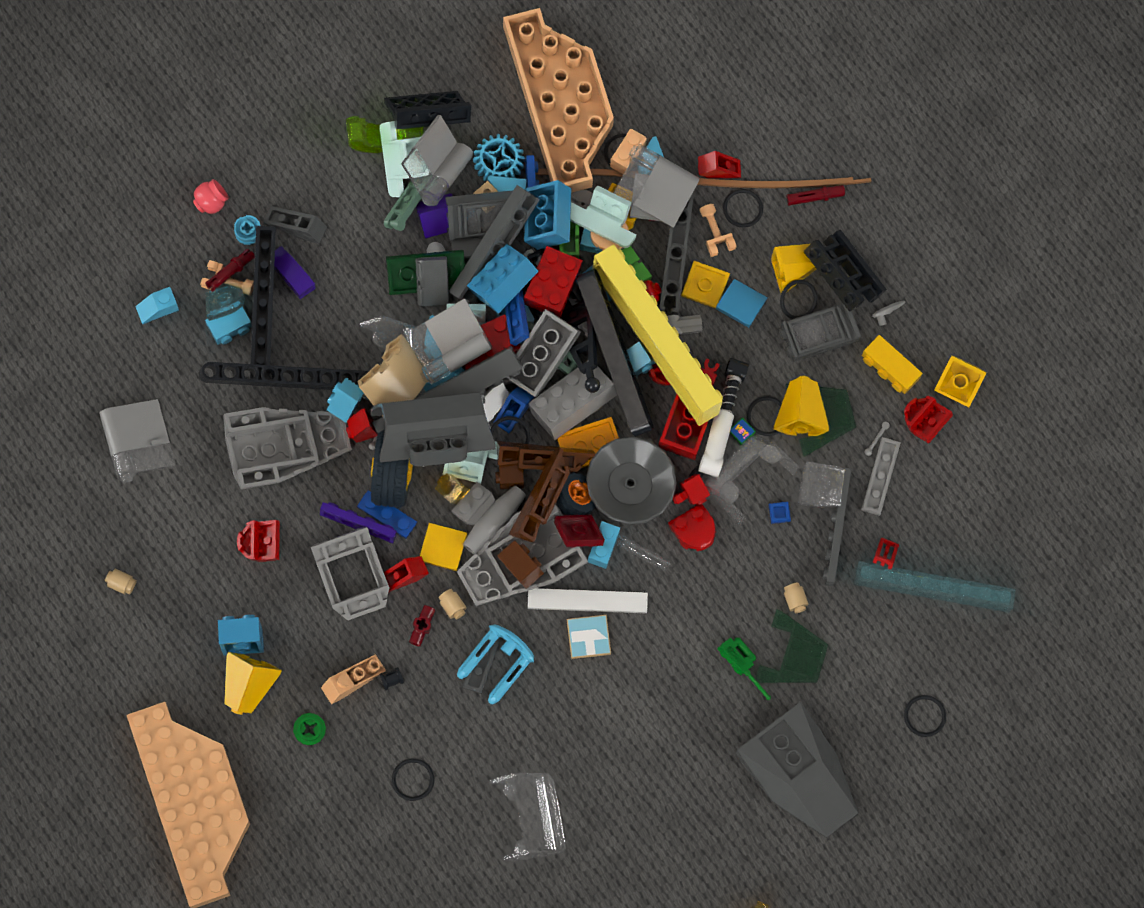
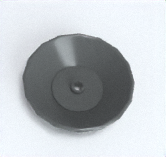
(633, 461)

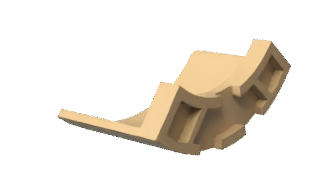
(396, 377)

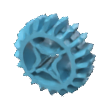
(491, 156)

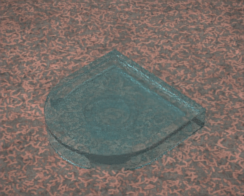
(223, 302)

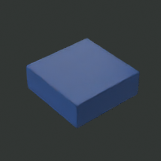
(779, 512)

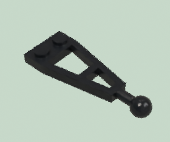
(575, 316)

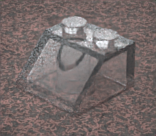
(821, 485)

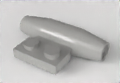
(486, 514)

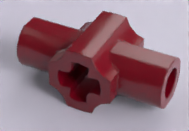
(425, 616)

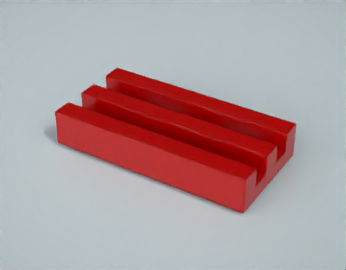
(884, 560)

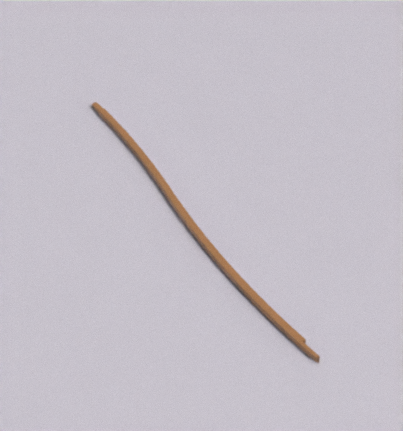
(747, 184)

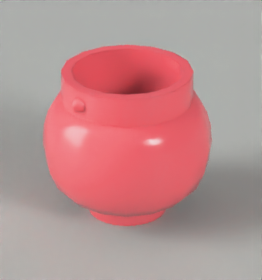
(210, 197)

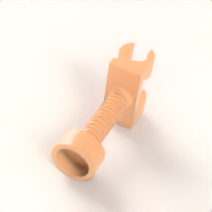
(708, 211)
(246, 286)

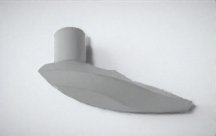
(886, 310)

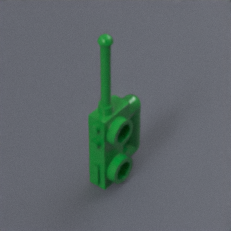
(738, 662)

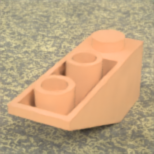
(352, 678)

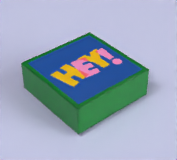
(742, 431)

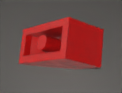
(718, 165)
(361, 426)
(405, 572)

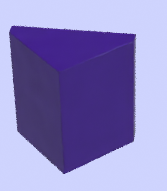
(433, 218)

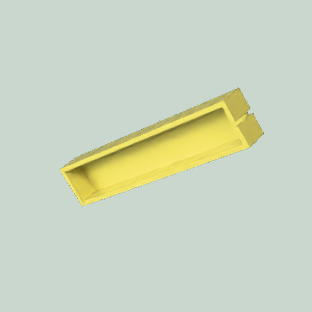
(657, 335)

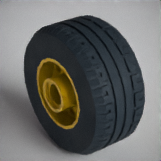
(389, 479)

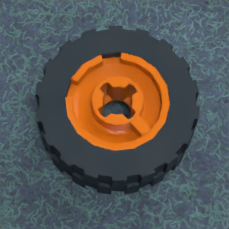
(575, 497)

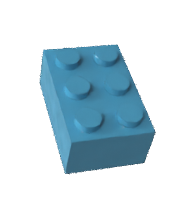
(550, 219)
(502, 278)
(240, 635)

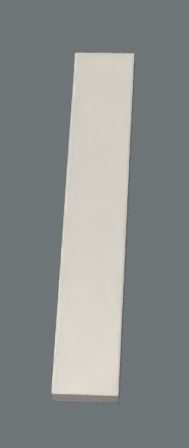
(587, 600)

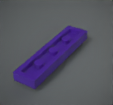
(354, 521)

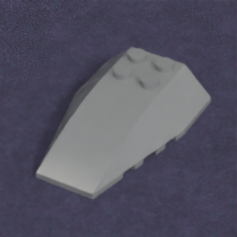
(281, 443)
(491, 580)

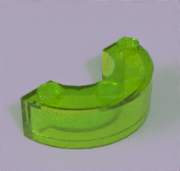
(367, 138)

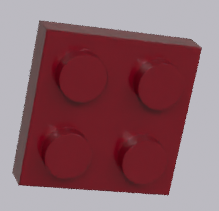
(579, 530)

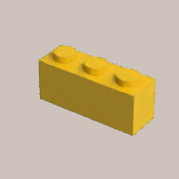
(891, 365)

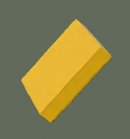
(705, 284)
(443, 546)

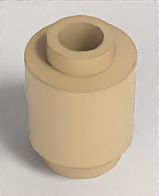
(120, 581)
(795, 598)
(452, 604)

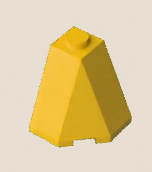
(791, 264)
(802, 409)
(247, 682)

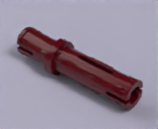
(824, 193)
(236, 265)

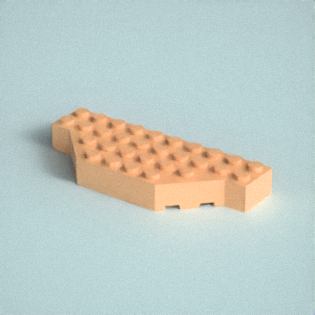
(561, 95)
(194, 800)

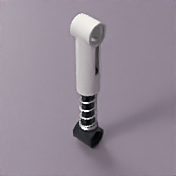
(720, 429)

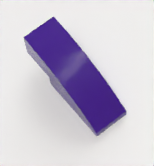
(292, 273)

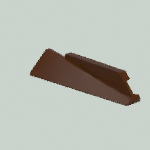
(536, 456)
(542, 498)

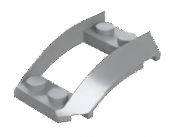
(343, 546)

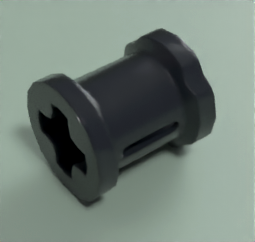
(391, 678)

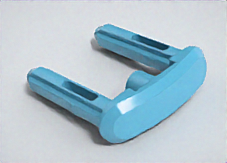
(512, 642)

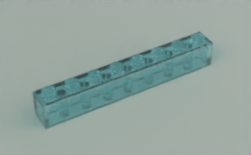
(934, 587)

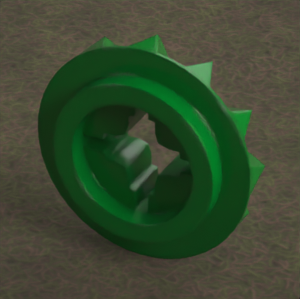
(310, 719)

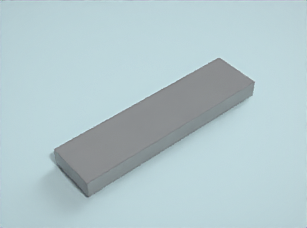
(880, 476)

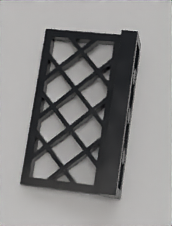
(420, 115)

